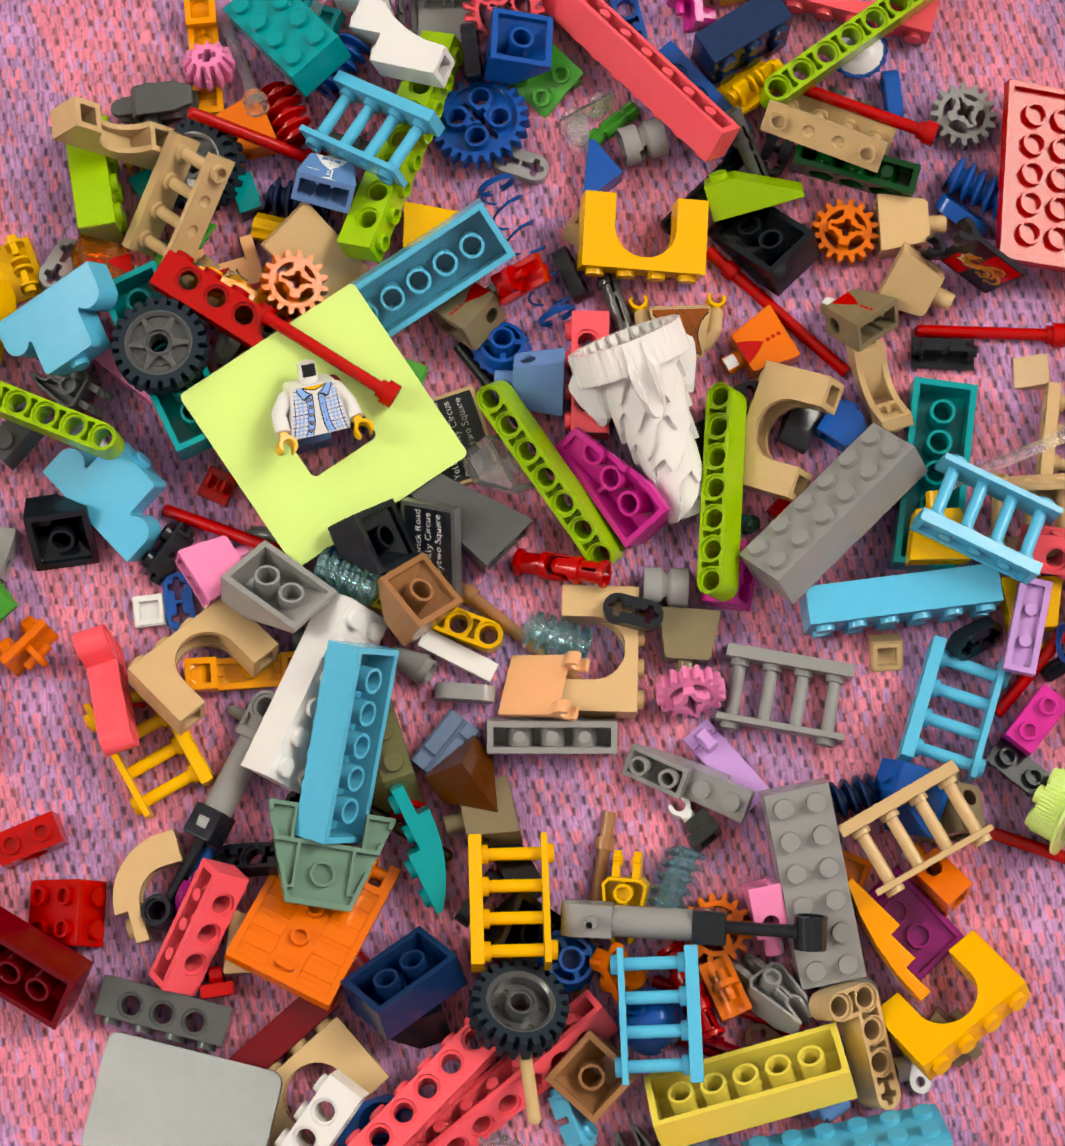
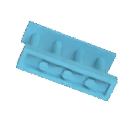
(374, 100)
(963, 537)
(922, 716)
(688, 1030)

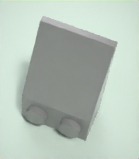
(274, 589)

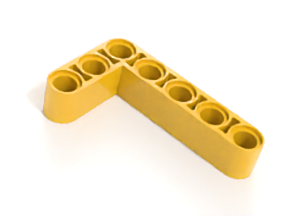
(471, 636)

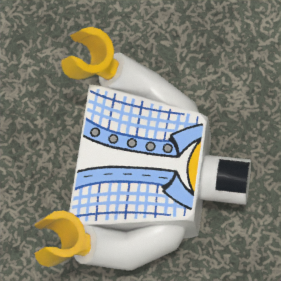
(314, 407)

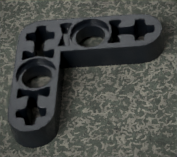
(245, 852)

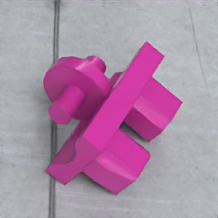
(693, 13)

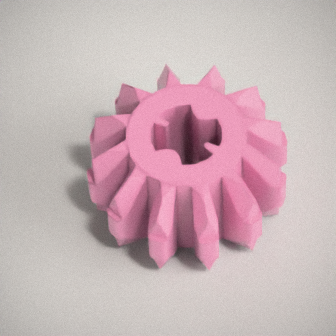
(208, 66)

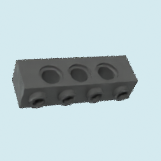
(117, 991)

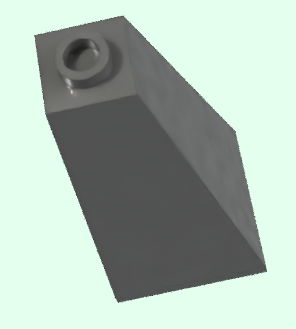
(486, 525)

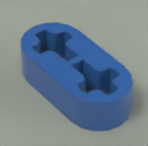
(891, 92)
(956, 211)
(172, 603)

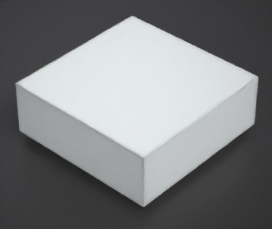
(149, 611)

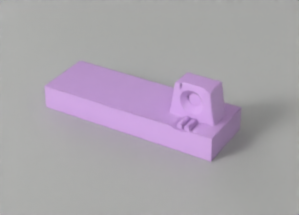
(1027, 627)
(718, 754)

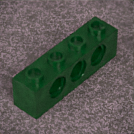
(892, 178)

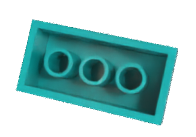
(290, 39)

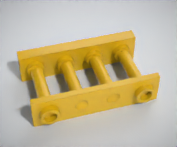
(197, 770)
(481, 918)

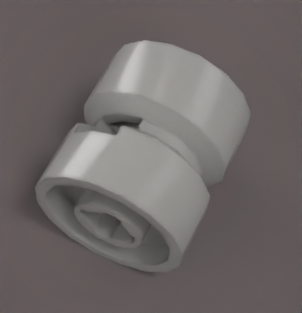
(642, 141)
(666, 587)

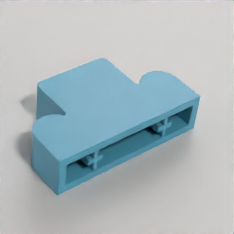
(63, 321)
(114, 494)

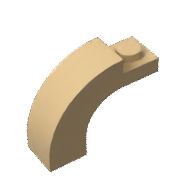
(876, 388)
(134, 875)

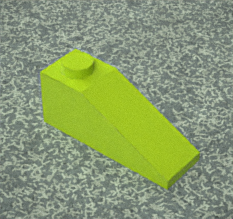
(743, 192)

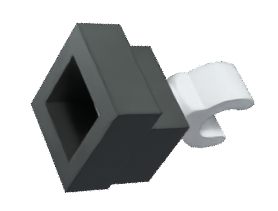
(701, 826)

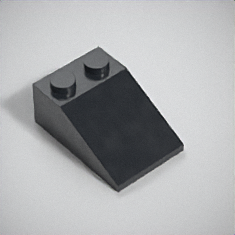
(767, 246)

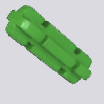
(618, 119)

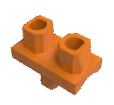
(29, 648)
(609, 983)
(724, 988)

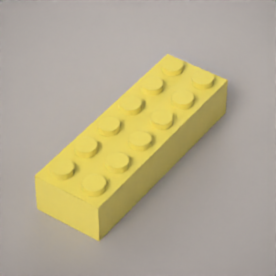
(751, 1087)

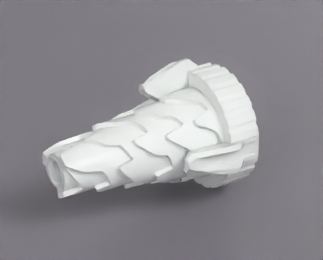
(644, 385)

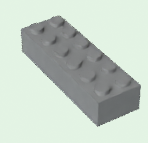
(833, 512)
(813, 878)

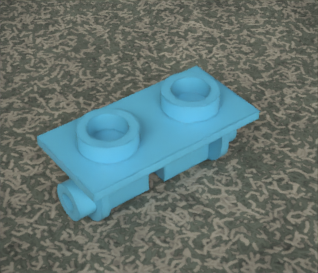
(579, 1130)

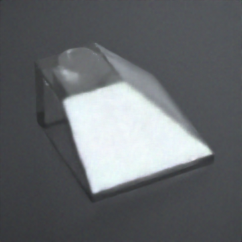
(495, 467)

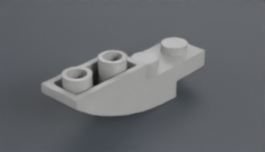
(688, 779)

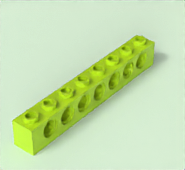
(379, 205)

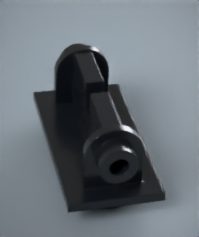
(943, 354)
(158, 561)
(1017, 767)

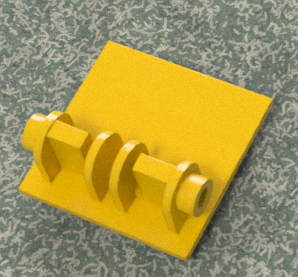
(747, 84)
(20, 267)

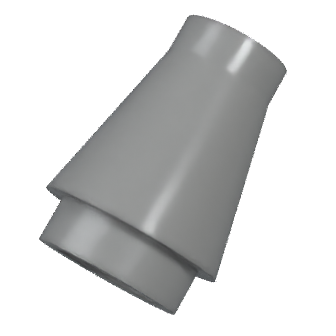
(416, 665)

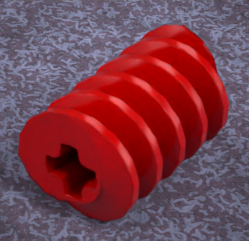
(286, 113)

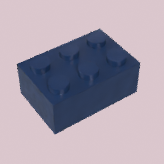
(741, 39)
(403, 983)

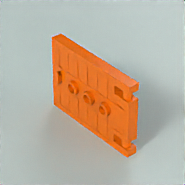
(306, 939)

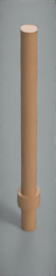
(471, 595)
(604, 845)

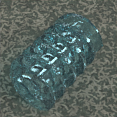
(347, 578)
(556, 634)
(676, 877)

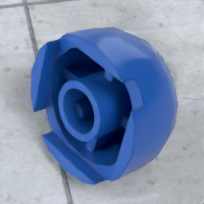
(652, 1015)

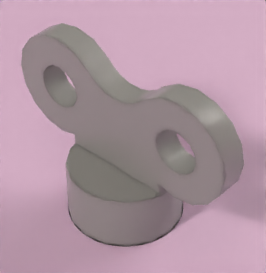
(908, 1072)

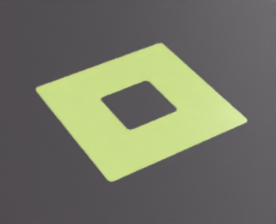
(409, 439)

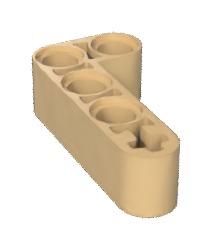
(865, 1040)

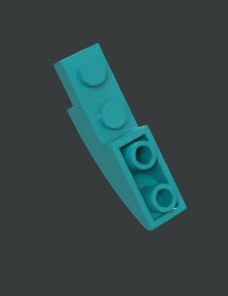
(427, 857)

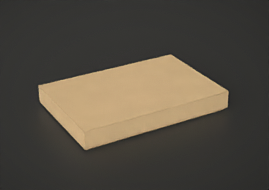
(313, 236)

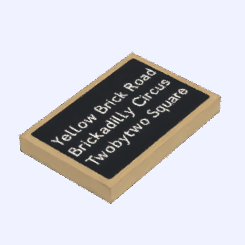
(466, 421)

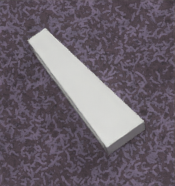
(458, 655)

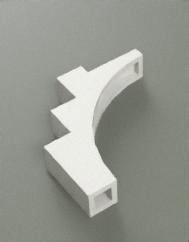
(396, 49)

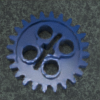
(501, 105)

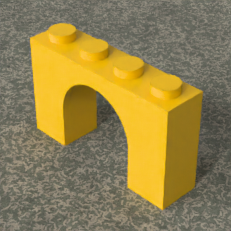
(603, 253)
(937, 1045)

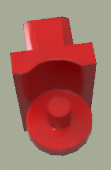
(521, 278)

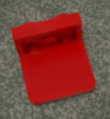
(69, 910)

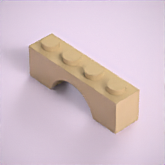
(80, 125)

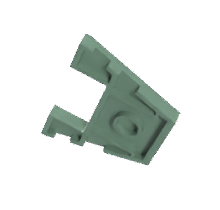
(323, 873)

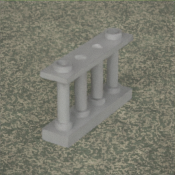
(804, 669)

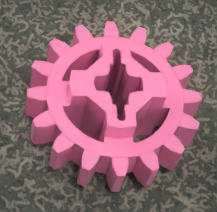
(690, 691)

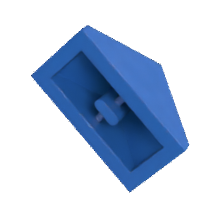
(601, 171)

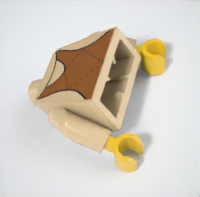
(699, 321)

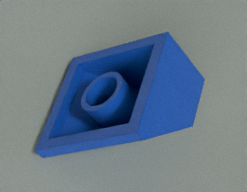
(517, 46)
(894, 776)

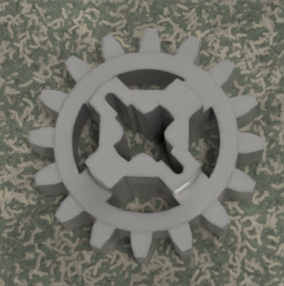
(967, 103)

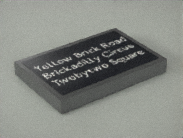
(437, 533)

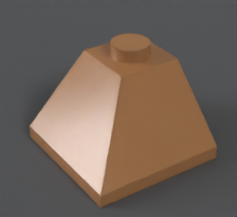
(415, 598)
(588, 1075)

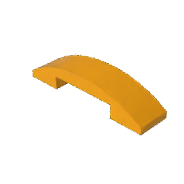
(202, 27)
(226, 674)

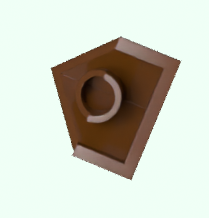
(466, 777)

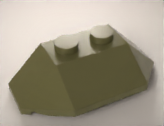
(394, 766)

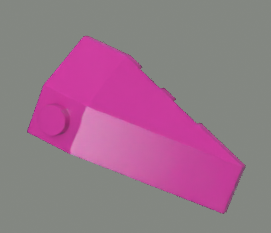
(619, 492)

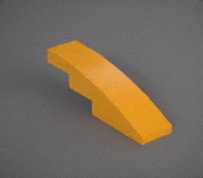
(878, 927)

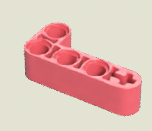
(108, 688)

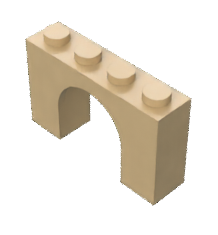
(777, 392)
(216, 626)
(618, 693)
(332, 1046)

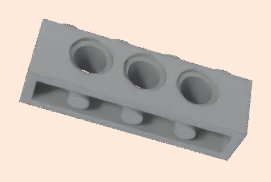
(551, 736)

